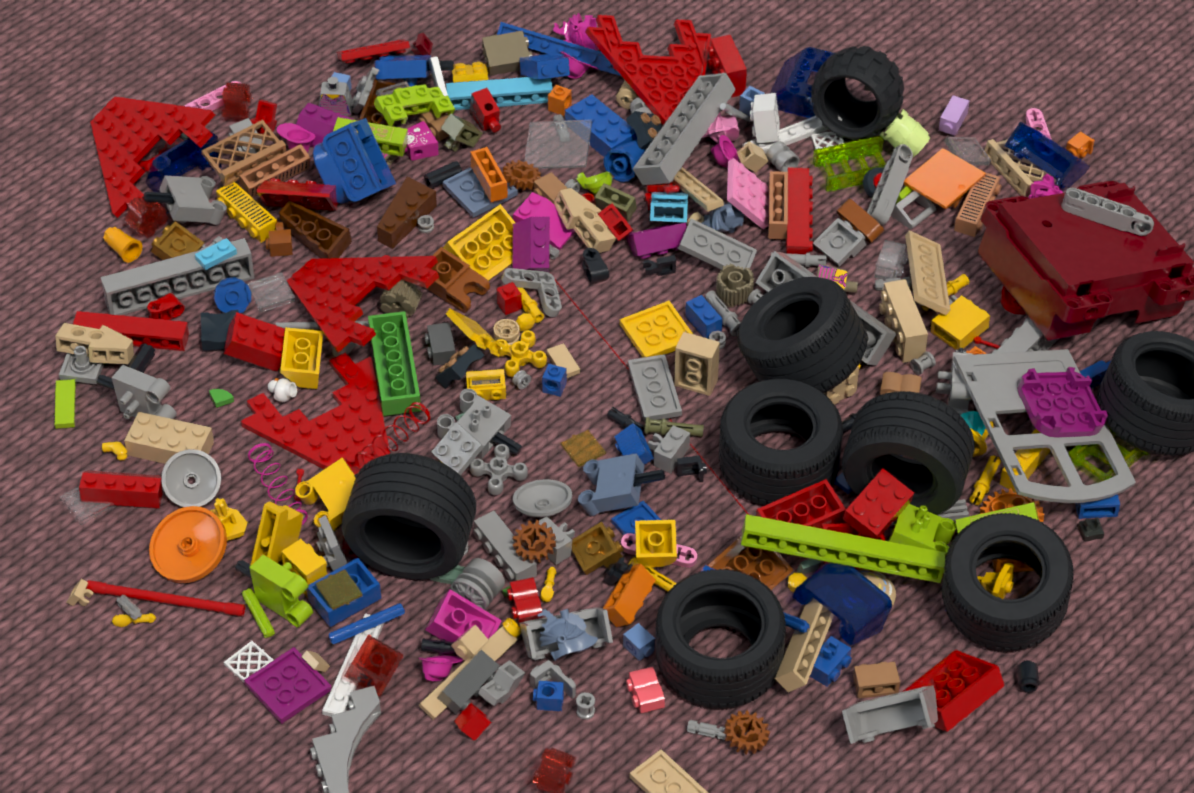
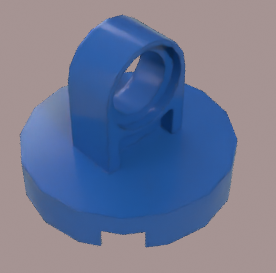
(232, 295)

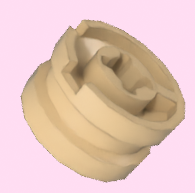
(507, 330)

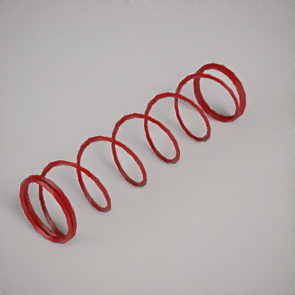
(414, 419)

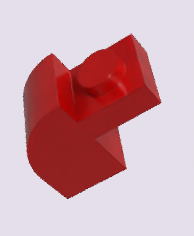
(265, 111)

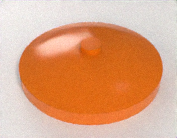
(188, 544)

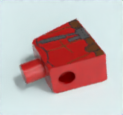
(485, 110)

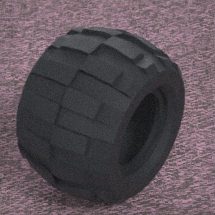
(859, 117)

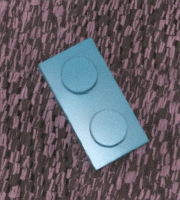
(215, 254)

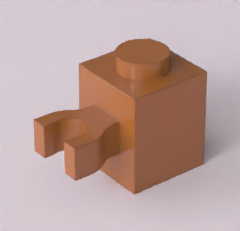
(279, 241)

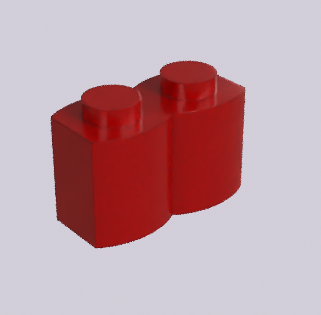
(525, 600)

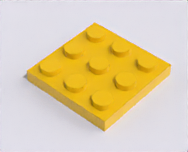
(655, 329)

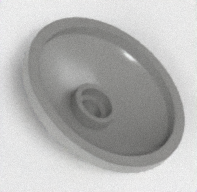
(188, 465)
(542, 498)

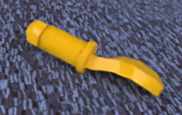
(547, 592)
(123, 620)

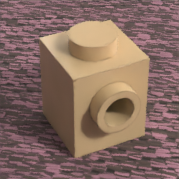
(752, 157)
(469, 642)

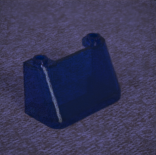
(179, 161)
(849, 597)

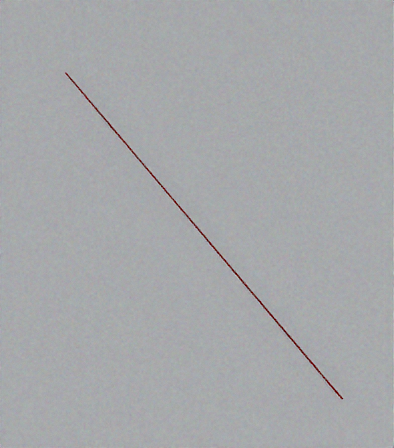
(628, 369)

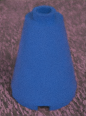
(622, 159)

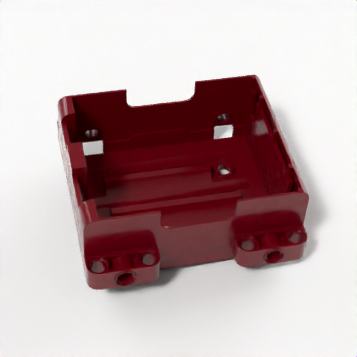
(1048, 253)

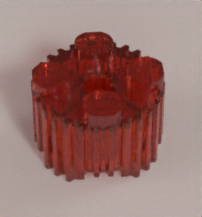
(236, 100)
(145, 216)
(554, 771)

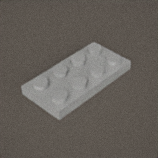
(715, 246)
(654, 387)

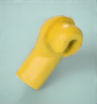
(116, 447)

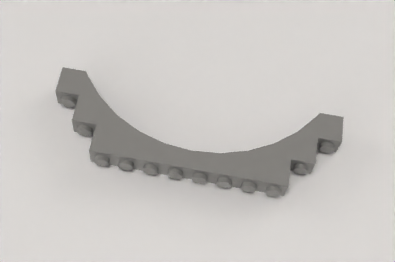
(336, 750)

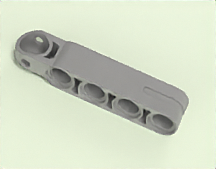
(890, 184)
(1106, 212)

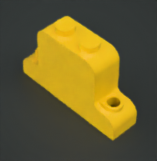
(277, 531)

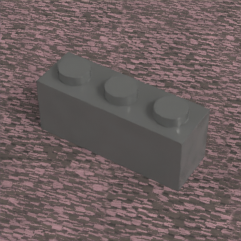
(468, 682)

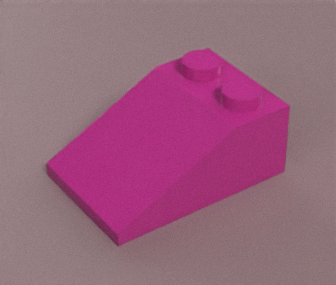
(542, 207)
(457, 615)

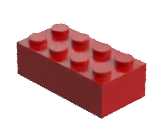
(807, 507)

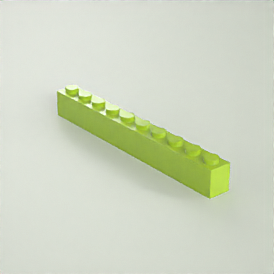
(843, 548)

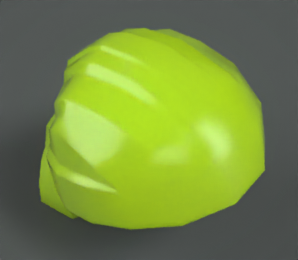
(594, 182)

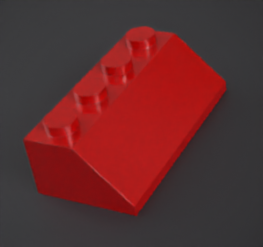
(121, 488)

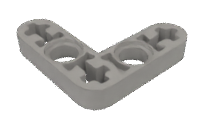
(540, 280)

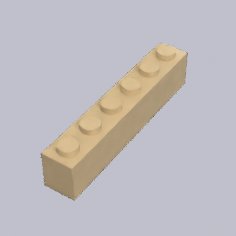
(804, 647)

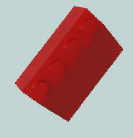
(307, 194)
(960, 686)

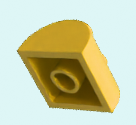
(656, 542)

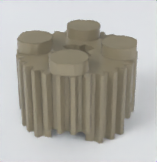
(734, 285)
(401, 298)

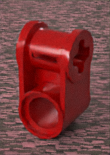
(165, 307)

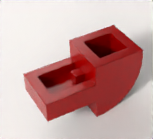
(615, 222)

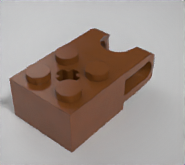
(456, 280)

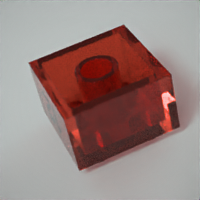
(374, 665)

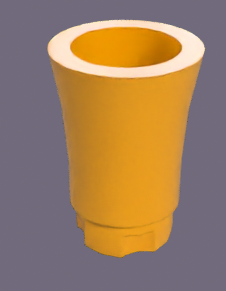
(123, 244)

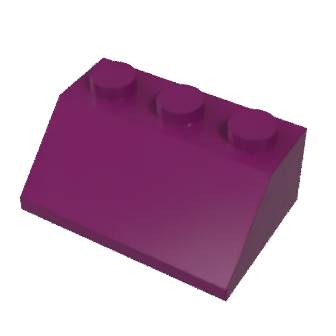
(318, 121)
(656, 239)
(532, 244)

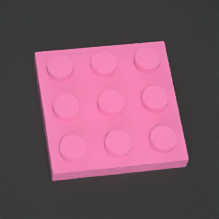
(748, 193)

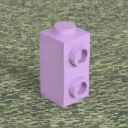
(954, 115)

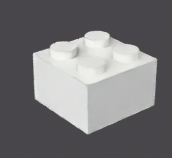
(765, 118)

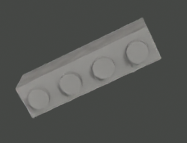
(499, 542)

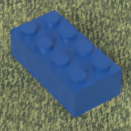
(607, 127)

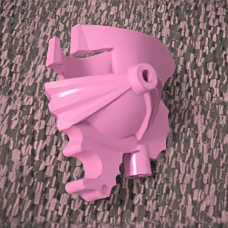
(723, 125)

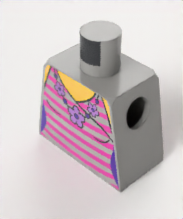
(336, 96)

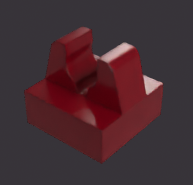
(422, 45)

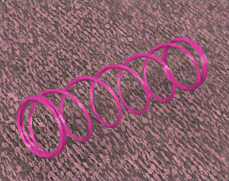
(265, 458)

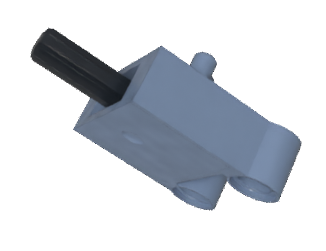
(617, 483)

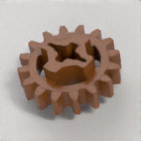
(521, 174)
(541, 546)
(754, 739)

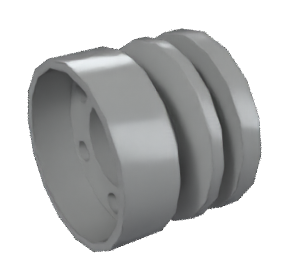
(479, 582)

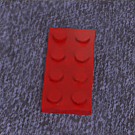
(366, 52)

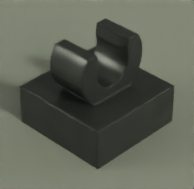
(1091, 529)

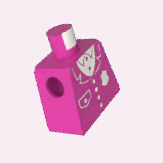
(421, 142)

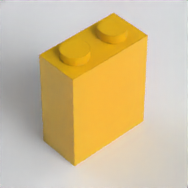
(960, 324)

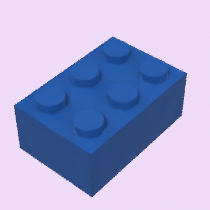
(365, 582)

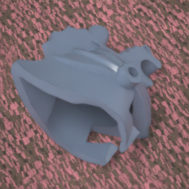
(724, 218)
(567, 632)

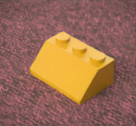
(302, 356)

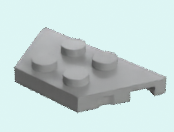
(363, 90)

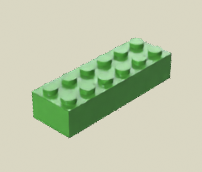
(394, 363)

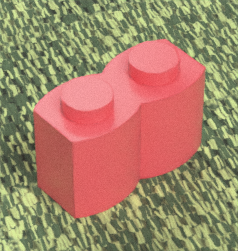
(646, 690)

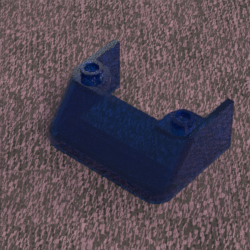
(1047, 155)

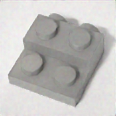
(840, 242)
(329, 544)

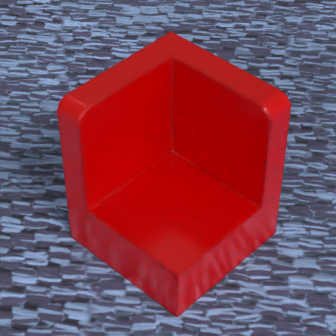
(472, 721)

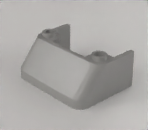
(597, 626)
(891, 713)

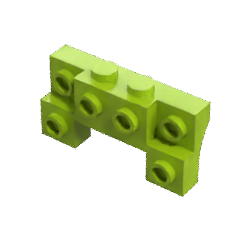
(413, 101)

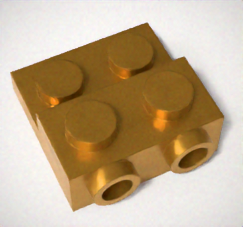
(175, 242)
(596, 548)

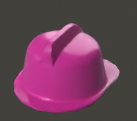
(577, 67)
(295, 135)
(724, 151)
(438, 667)

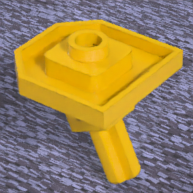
(231, 518)
(998, 583)

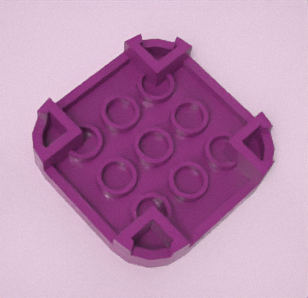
(1061, 403)

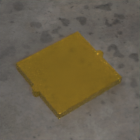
(583, 448)
(339, 589)

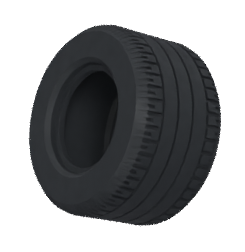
(803, 334)
(1151, 393)
(786, 406)
(915, 428)
(409, 516)
(720, 600)
(998, 621)

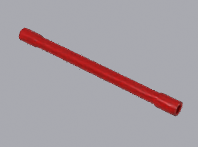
(227, 608)

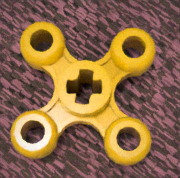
(521, 354)

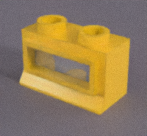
(487, 383)

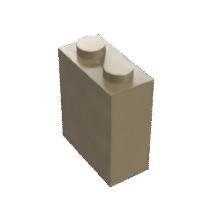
(504, 52)

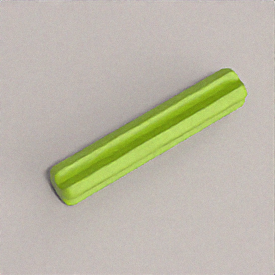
(258, 613)

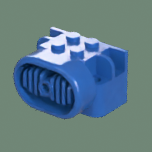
(352, 162)

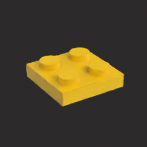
(467, 73)

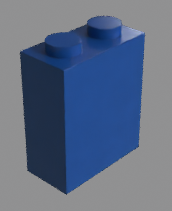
(544, 66)

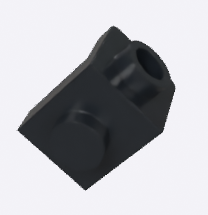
(691, 466)

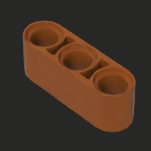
(860, 220)

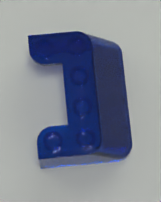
(791, 85)

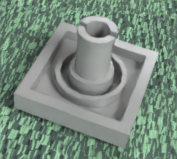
(79, 367)
(457, 448)

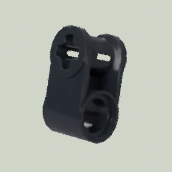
(594, 266)

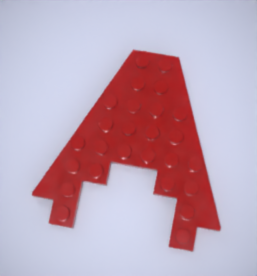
(655, 79)
(129, 130)
(335, 285)
(335, 433)

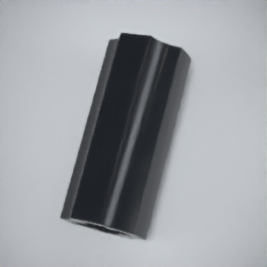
(436, 177)
(142, 358)

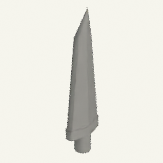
(734, 112)

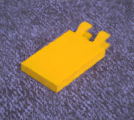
(475, 332)

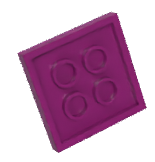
(287, 685)

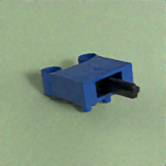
(408, 67)

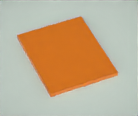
(944, 178)

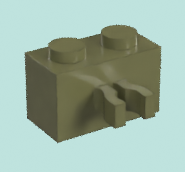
(460, 131)
(622, 201)

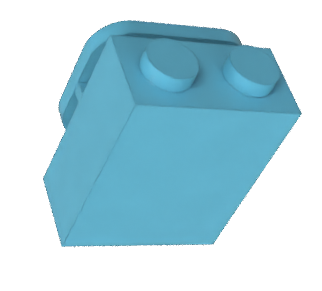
(669, 207)

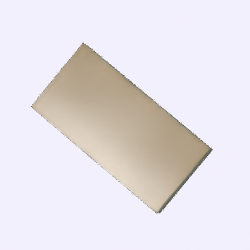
(561, 357)

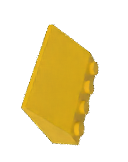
(486, 243)

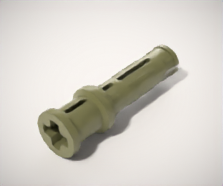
(663, 427)

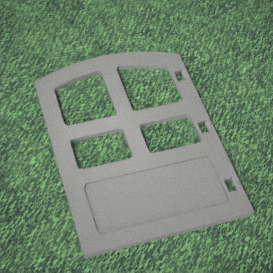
(996, 392)

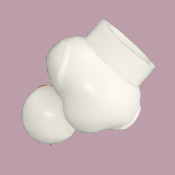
(283, 389)

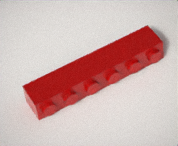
(798, 211)
(153, 332)

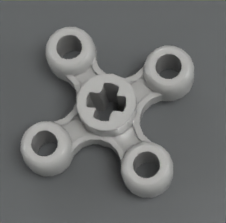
(498, 469)

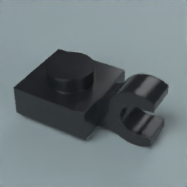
(662, 266)
(616, 570)

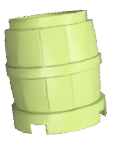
(906, 131)

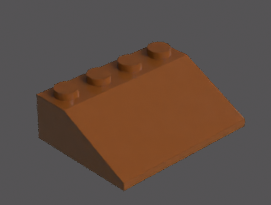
(760, 563)

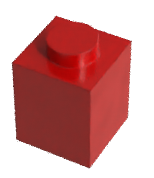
(509, 298)

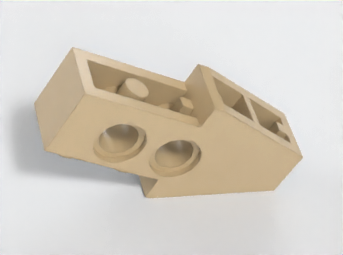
(583, 217)
(101, 344)

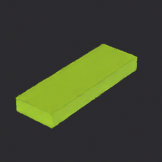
(65, 403)

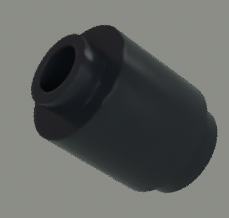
(1028, 676)

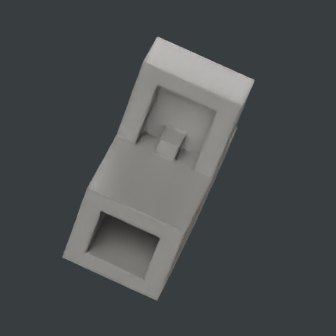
(503, 683)

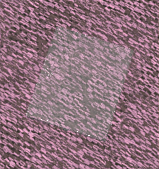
(558, 144)

